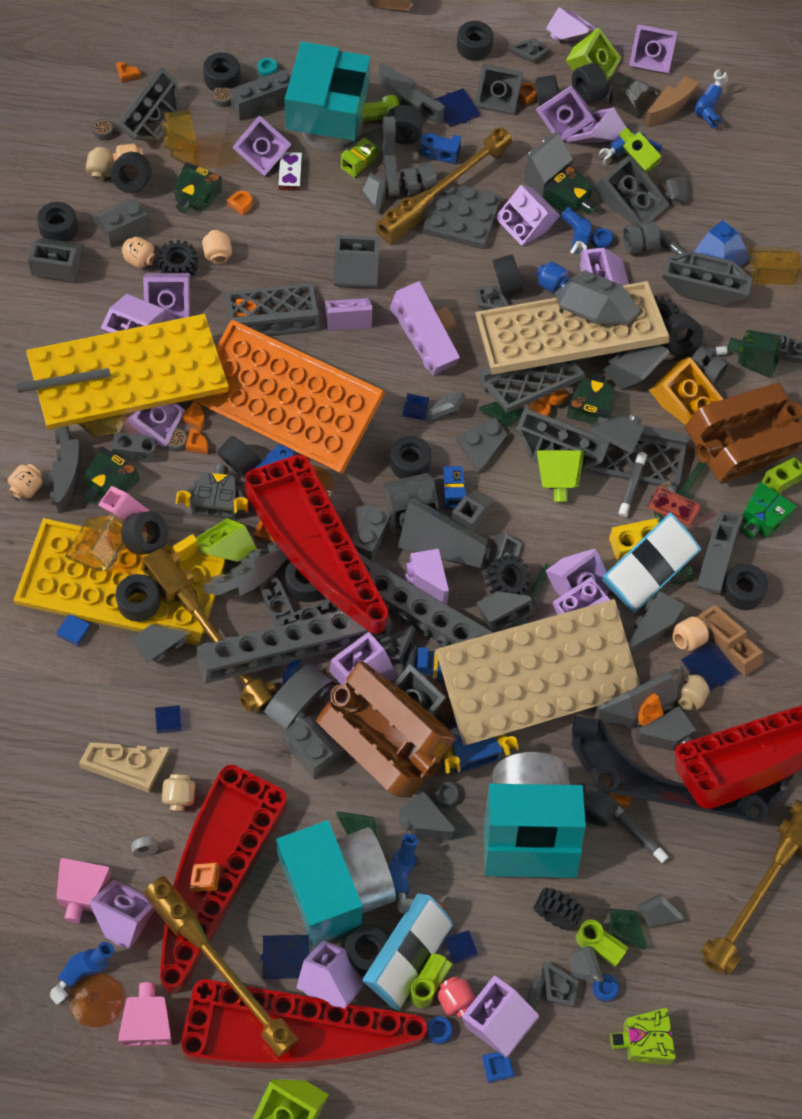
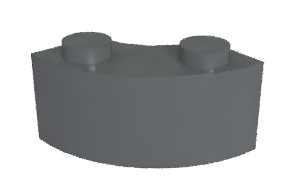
(298, 696)

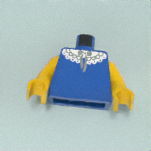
(478, 753)

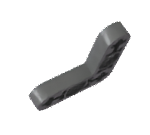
(388, 156)
(289, 616)

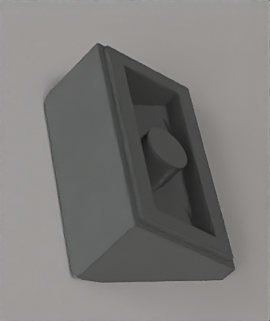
(503, 545)

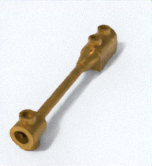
(409, 211)
(177, 586)
(185, 922)
(721, 953)

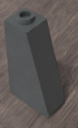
(429, 530)

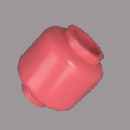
(455, 996)

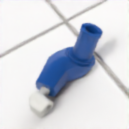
(708, 101)
(618, 149)
(582, 230)
(400, 868)
(81, 964)

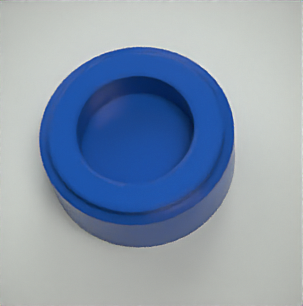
(602, 238)
(606, 990)
(439, 1030)

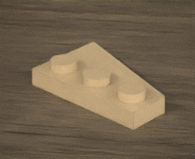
(127, 765)

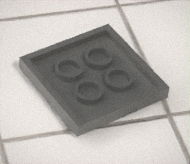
(462, 215)

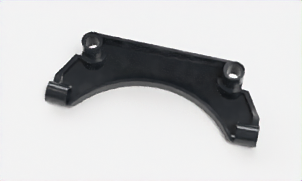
(601, 755)

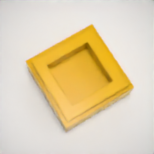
(186, 548)

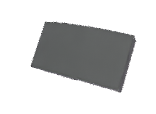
(790, 348)

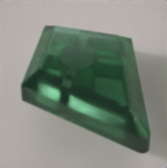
(495, 410)
(356, 822)
(626, 927)

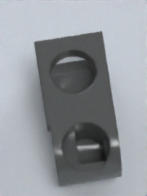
(134, 446)

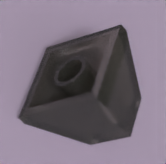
(630, 94)

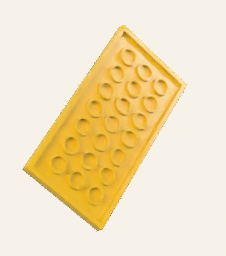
(146, 366)
(69, 588)

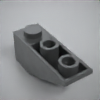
(658, 622)

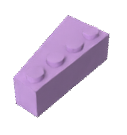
(424, 328)

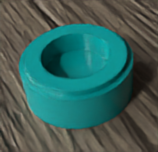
(267, 67)

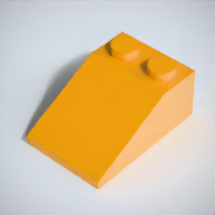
(684, 390)

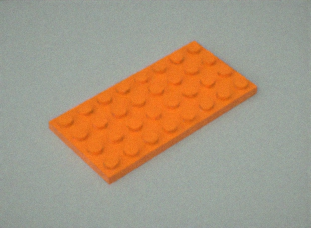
(292, 397)

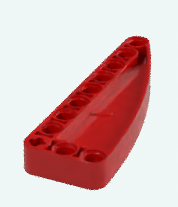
(302, 535)
(741, 758)
(219, 837)
(234, 1033)

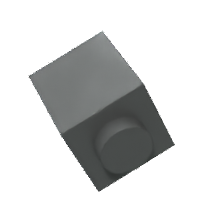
(504, 610)
(667, 731)
(425, 819)

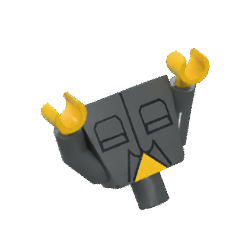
(214, 495)

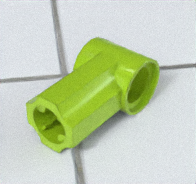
(377, 110)
(604, 944)
(430, 979)

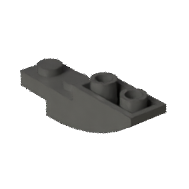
(404, 89)
(65, 469)
(719, 551)
(254, 571)

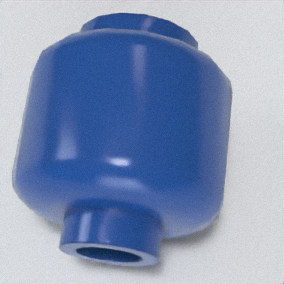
(552, 276)

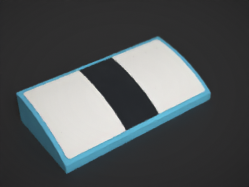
(651, 563)
(408, 950)

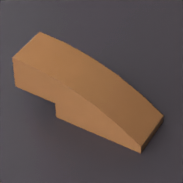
(672, 101)
(732, 640)

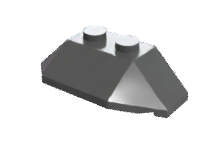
(147, 111)
(707, 278)
(597, 299)
(548, 433)
(625, 708)

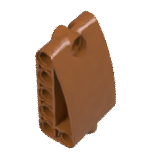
(746, 431)
(385, 730)

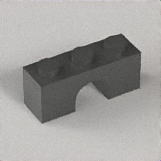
(248, 97)

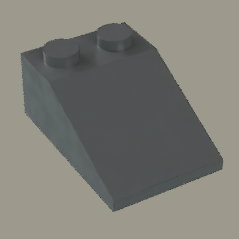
(631, 192)

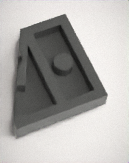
(482, 442)

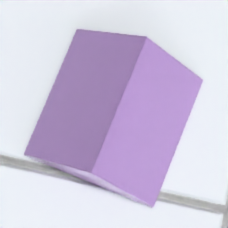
(348, 314)

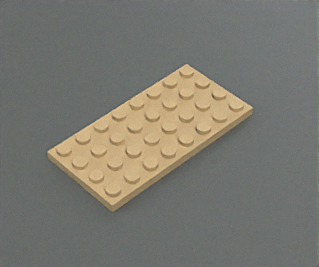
(545, 334)
(537, 671)

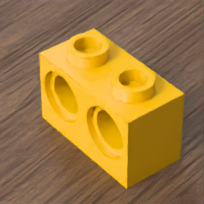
(630, 534)

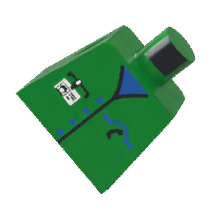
(766, 512)

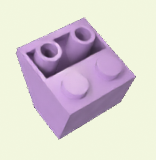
(527, 215)
(604, 264)
(131, 313)
(581, 596)
(365, 650)
(330, 975)
(499, 1016)

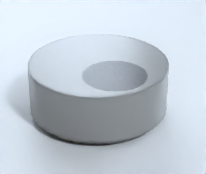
(144, 847)

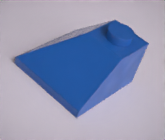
(724, 243)

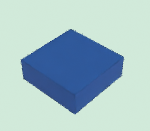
(73, 630)
(497, 1067)

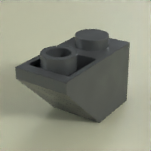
(473, 510)
(157, 639)

